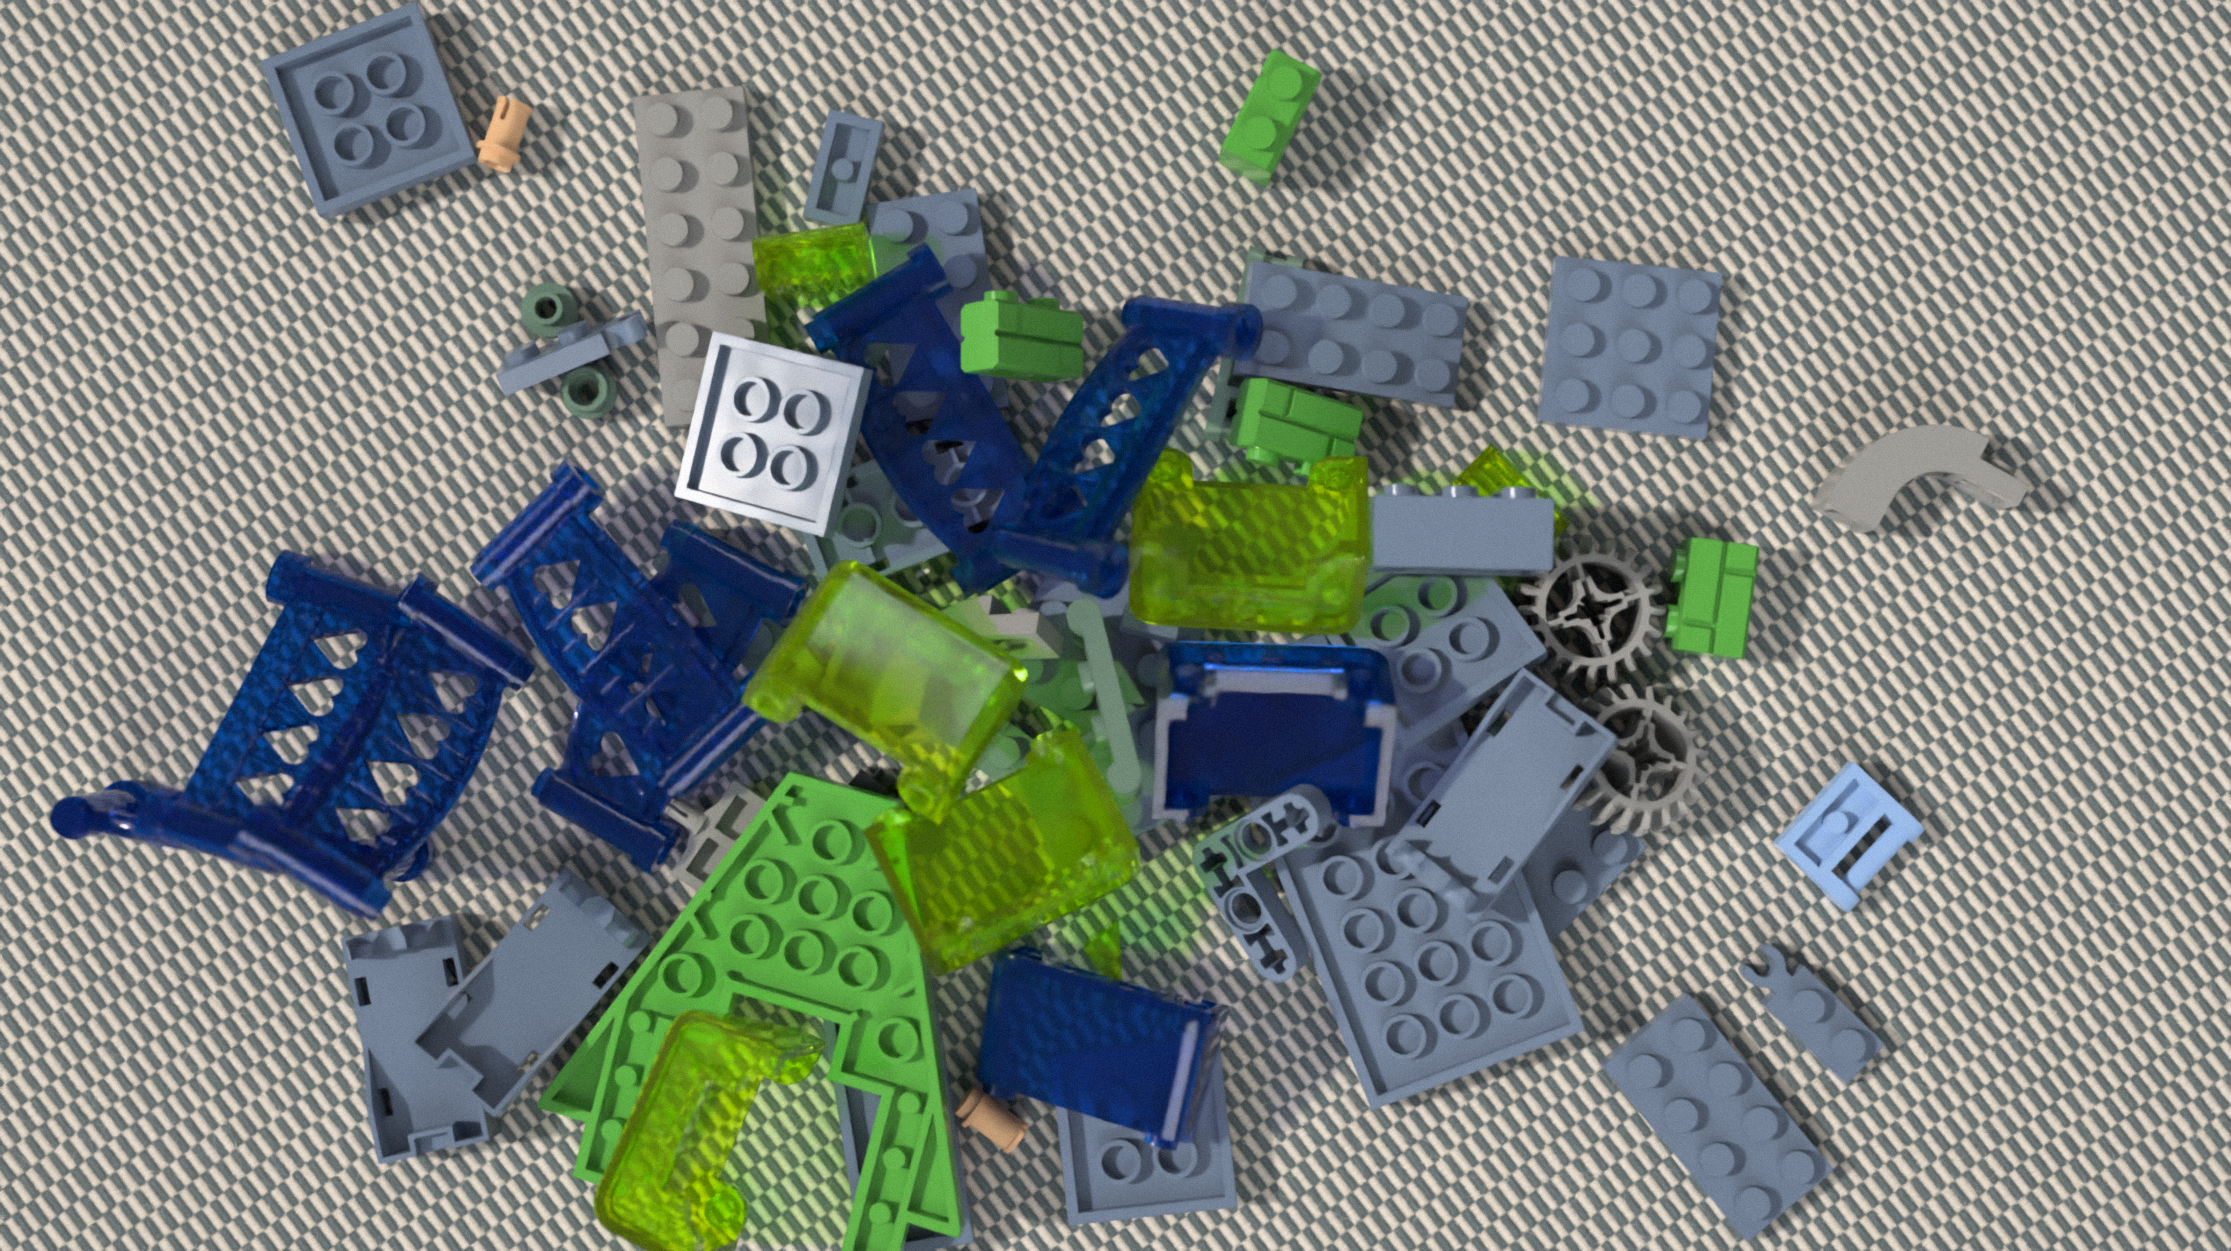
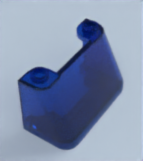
(1272, 720)
(1098, 1045)

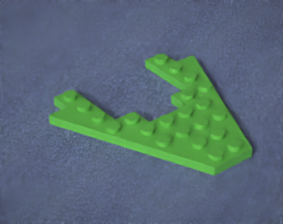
(813, 928)

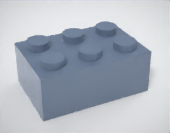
(1460, 531)

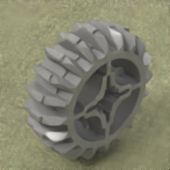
(1634, 595)
(1669, 760)

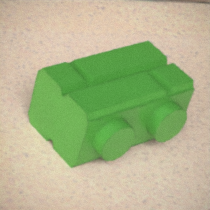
(1269, 117)
(1021, 339)
(1291, 425)
(1710, 598)

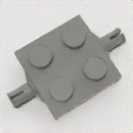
(713, 830)

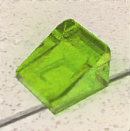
(1105, 949)

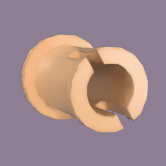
(504, 135)
(991, 1119)

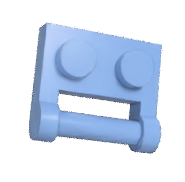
(1836, 823)

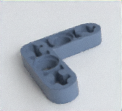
(1246, 860)

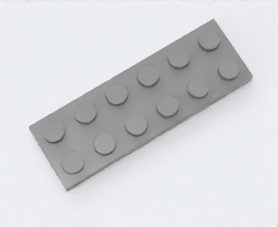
(698, 232)

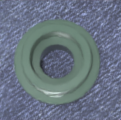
(566, 309)
(572, 388)

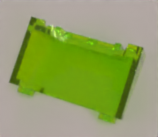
(1251, 549)
(895, 680)
(1007, 855)
(669, 1158)

